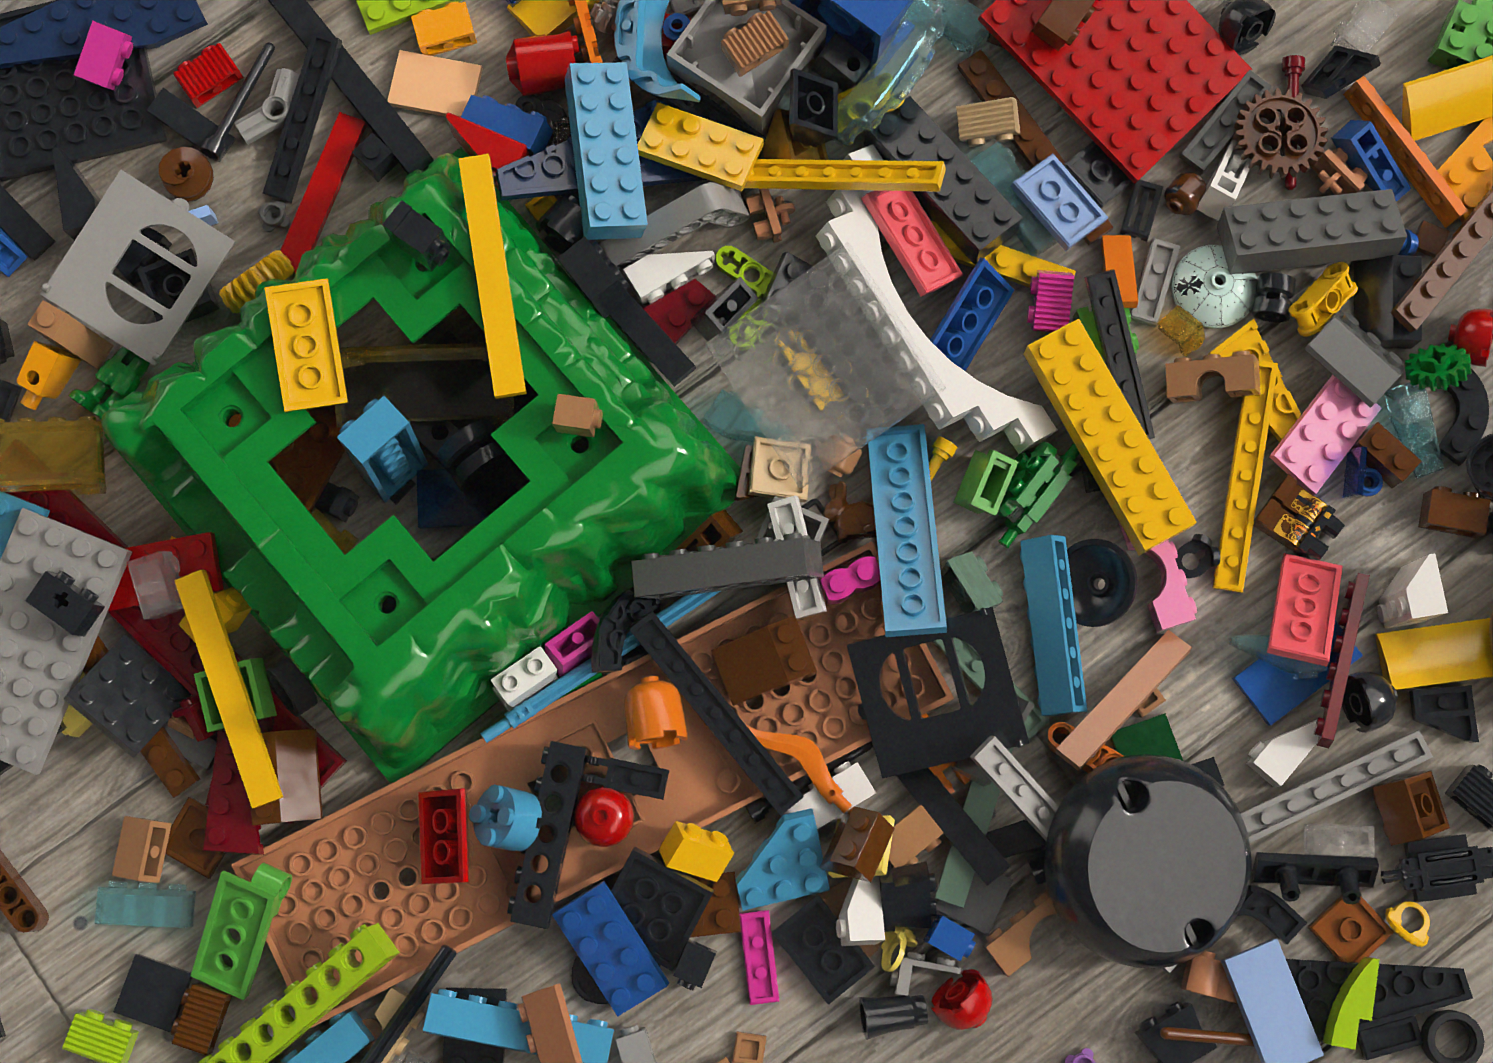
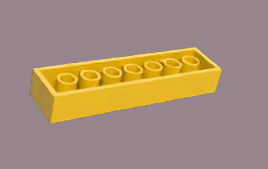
(1109, 437)

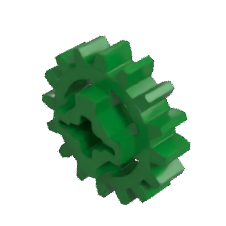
(1438, 367)

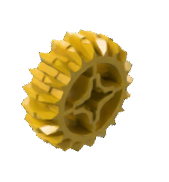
(243, 288)

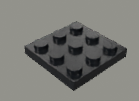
(127, 696)
(660, 904)

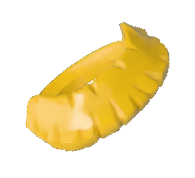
(1393, 917)

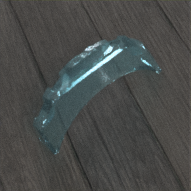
(893, 72)

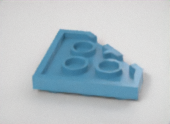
(785, 864)

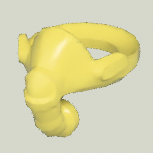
(901, 936)

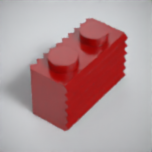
(207, 74)

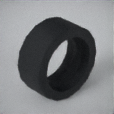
(291, 687)
(1475, 1034)

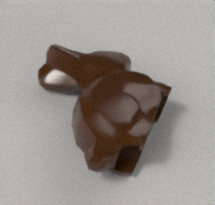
(849, 520)

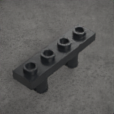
(1315, 870)

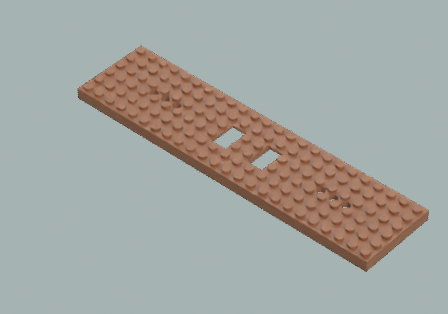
(379, 836)

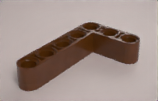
(25, 900)

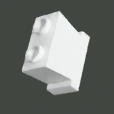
(524, 678)

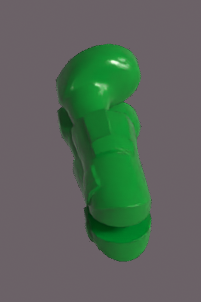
(119, 373)

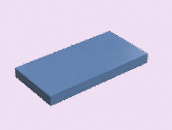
(1272, 1005)

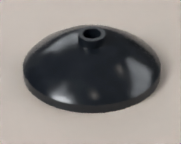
(1088, 564)

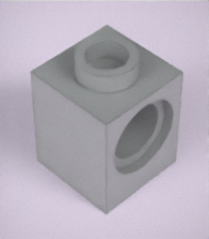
(635, 1046)

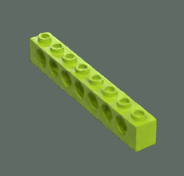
(375, 951)

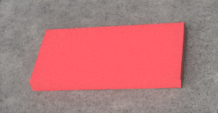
(913, 239)
(1305, 609)

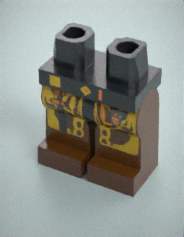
(1297, 519)

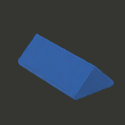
(972, 314)

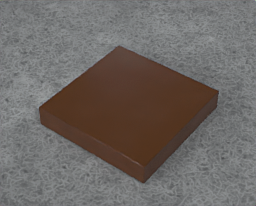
(188, 837)

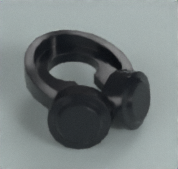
(1198, 543)

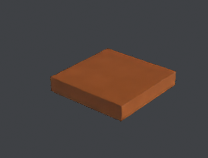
(1350, 930)

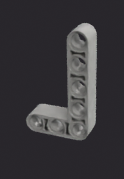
(680, 217)

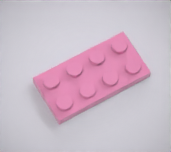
(1323, 435)

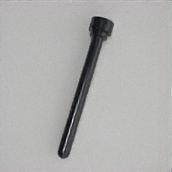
(214, 145)
(760, 807)

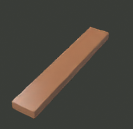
(1123, 700)

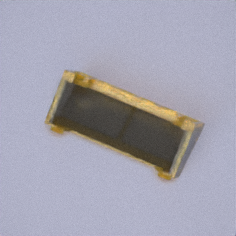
(423, 382)

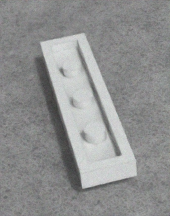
(804, 594)

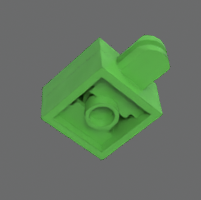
(1464, 35)

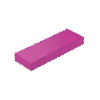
(759, 957)

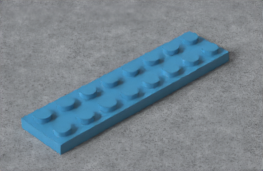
(906, 533)

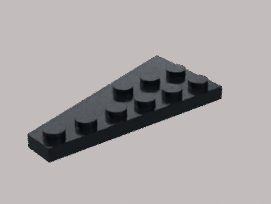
(1398, 995)

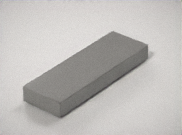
(1154, 281)

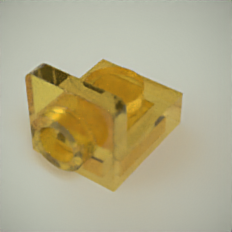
(1183, 330)

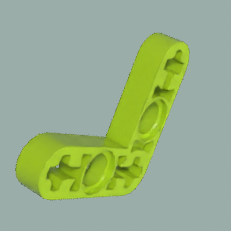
(758, 287)

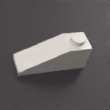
(1225, 182)
(1282, 754)
(861, 914)

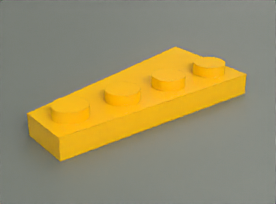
(1284, 409)

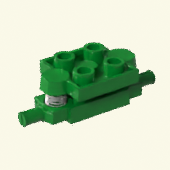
(1034, 487)

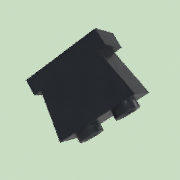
(417, 236)
(140, 256)
(907, 896)
(1173, 1051)

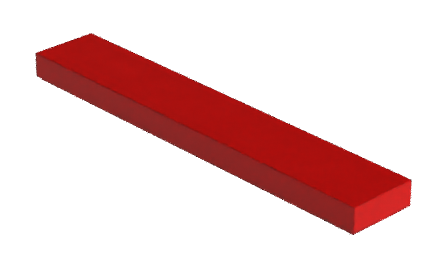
(323, 187)

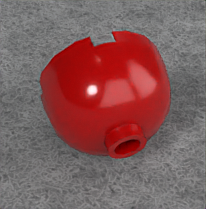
(1474, 334)
(603, 817)
(963, 1002)

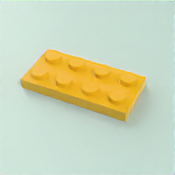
(700, 146)
(306, 345)

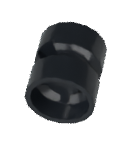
(1274, 296)

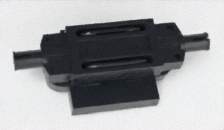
(1442, 868)

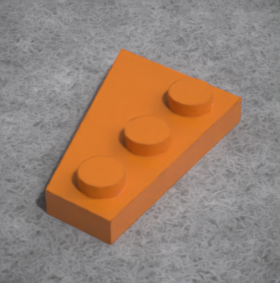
(583, 26)

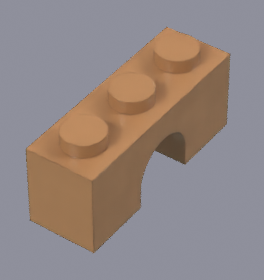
(1187, 377)

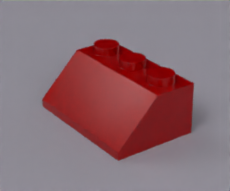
(443, 836)

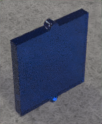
(1355, 472)

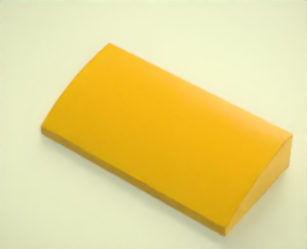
(546, 16)
(1448, 99)
(1436, 654)

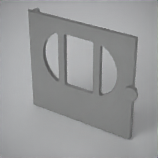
(89, 265)

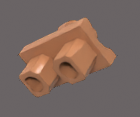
(1337, 175)
(770, 227)

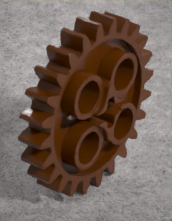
(1305, 133)

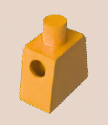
(45, 373)

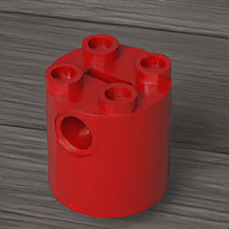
(541, 62)

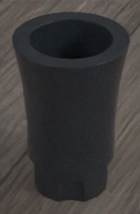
(891, 1014)

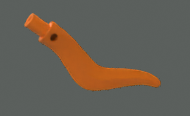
(810, 758)

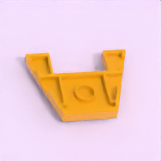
(1471, 168)

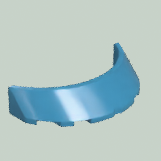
(640, 45)

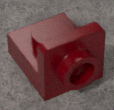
(193, 712)

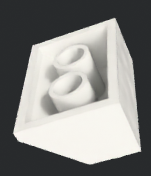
(1413, 594)

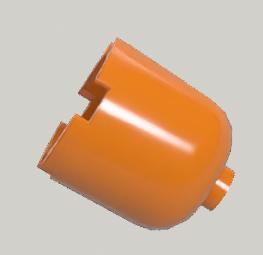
(654, 714)

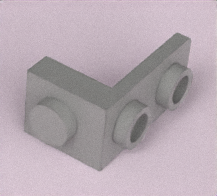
(901, 976)

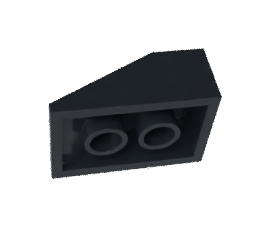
(75, 194)

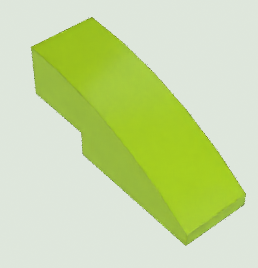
(1352, 1003)

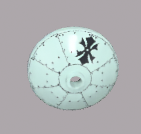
(1199, 295)

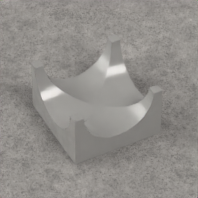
(755, 95)

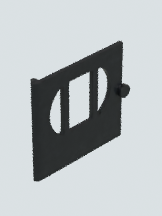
(947, 737)

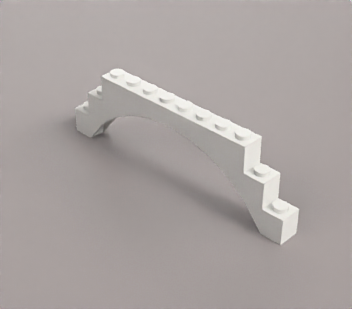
(965, 397)

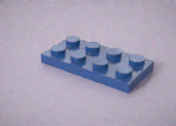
(610, 948)

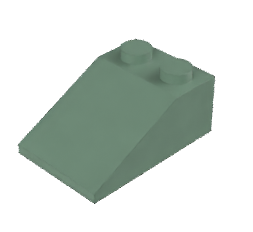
(970, 583)

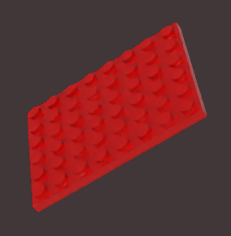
(1130, 76)

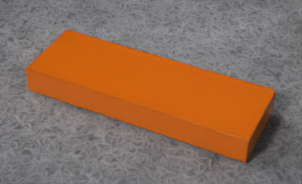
(1118, 255)

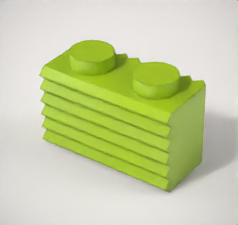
(100, 1038)

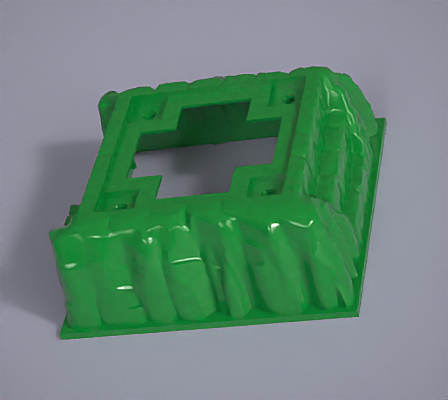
(512, 582)

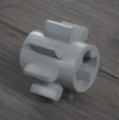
(605, 15)

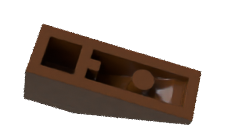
(715, 530)

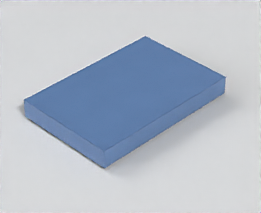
(1059, 202)

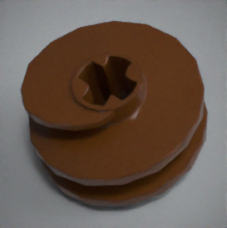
(173, 170)

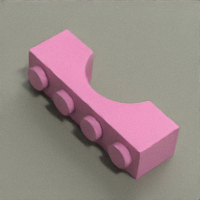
(1172, 604)

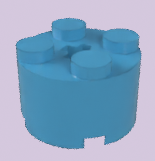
(506, 818)

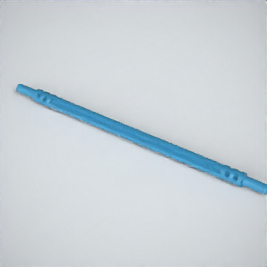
(581, 673)

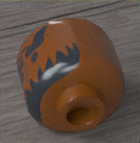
(1185, 193)

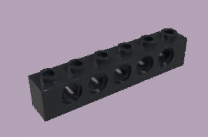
(519, 907)

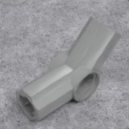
(261, 121)

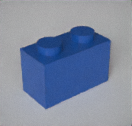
(950, 938)

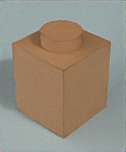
(576, 415)

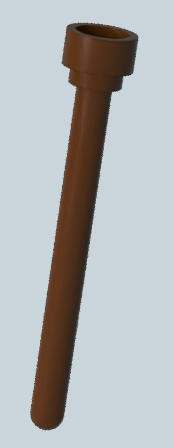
(1206, 1036)

